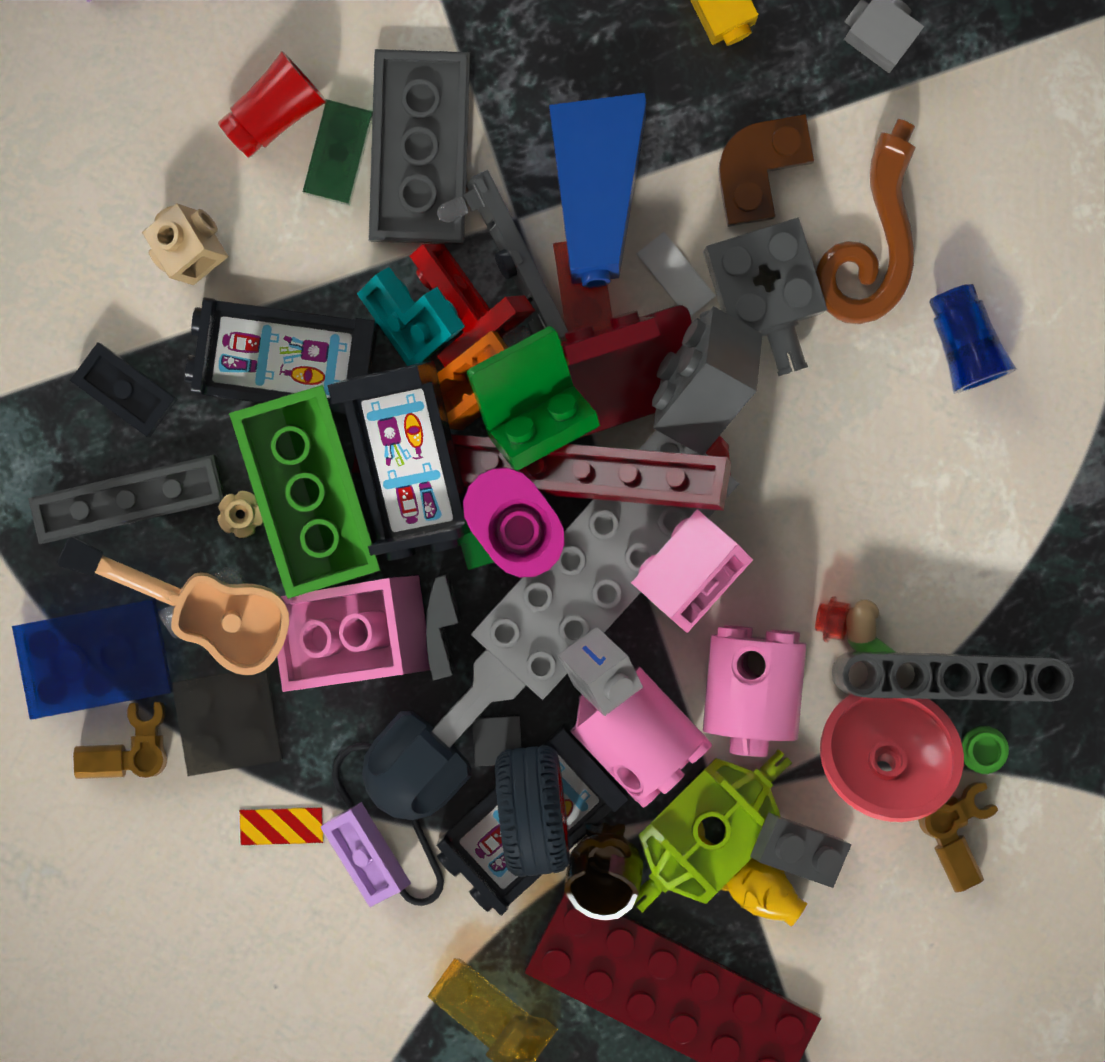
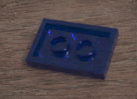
(92, 659)

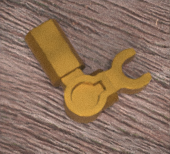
(109, 761)
(954, 849)

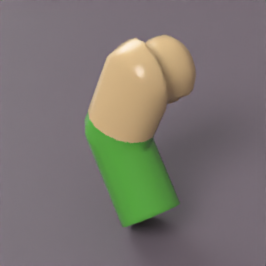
(862, 628)

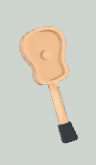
(234, 622)

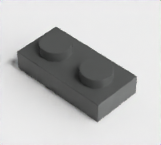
(800, 850)

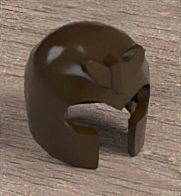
(604, 873)

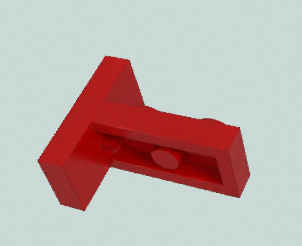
(440, 270)

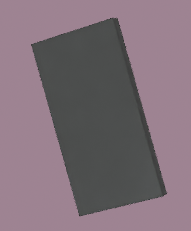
(418, 145)

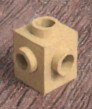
(184, 243)

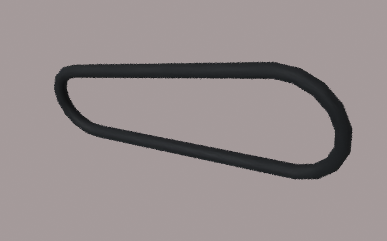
(440, 880)

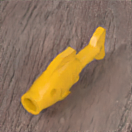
(763, 890)

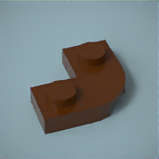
(751, 156)

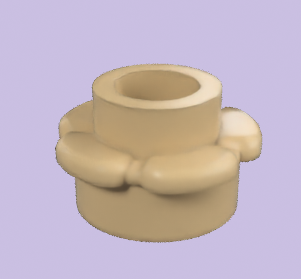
(228, 520)

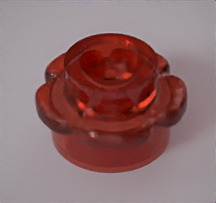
(832, 619)

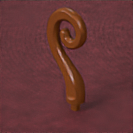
(887, 173)

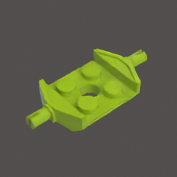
(672, 840)

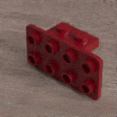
(620, 363)

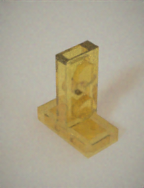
(491, 1015)

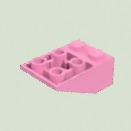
(691, 570)

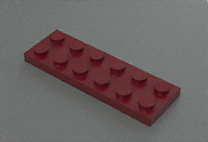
(668, 990)

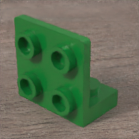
(530, 399)

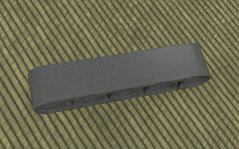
(974, 681)

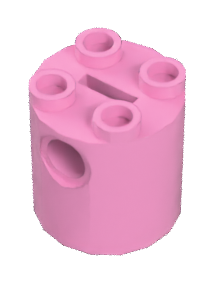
(751, 705)
(641, 740)

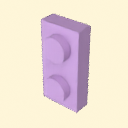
(365, 854)

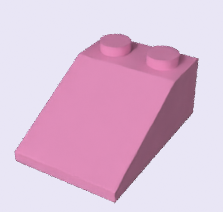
(354, 634)

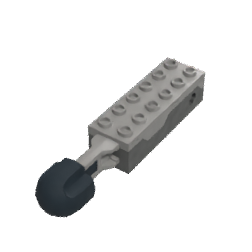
(415, 765)

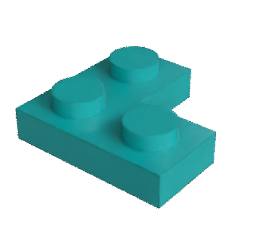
(412, 327)

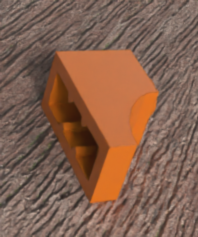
(455, 385)

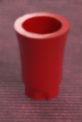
(271, 106)

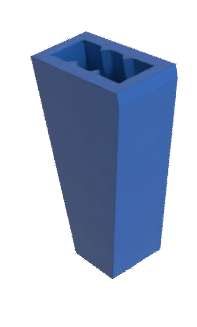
(597, 171)

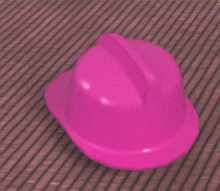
(513, 522)

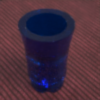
(969, 339)

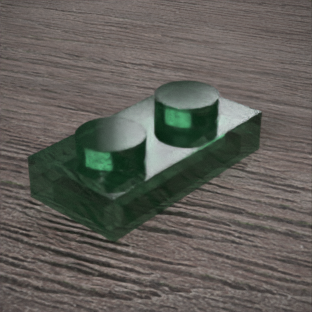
(338, 152)

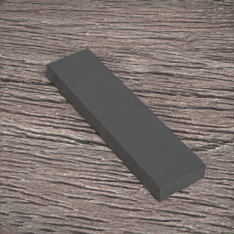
(126, 499)

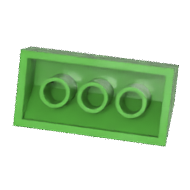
(304, 491)

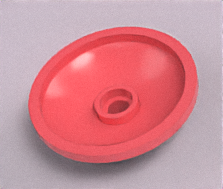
(907, 735)

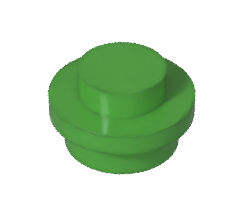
(985, 749)

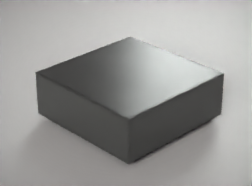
(493, 736)

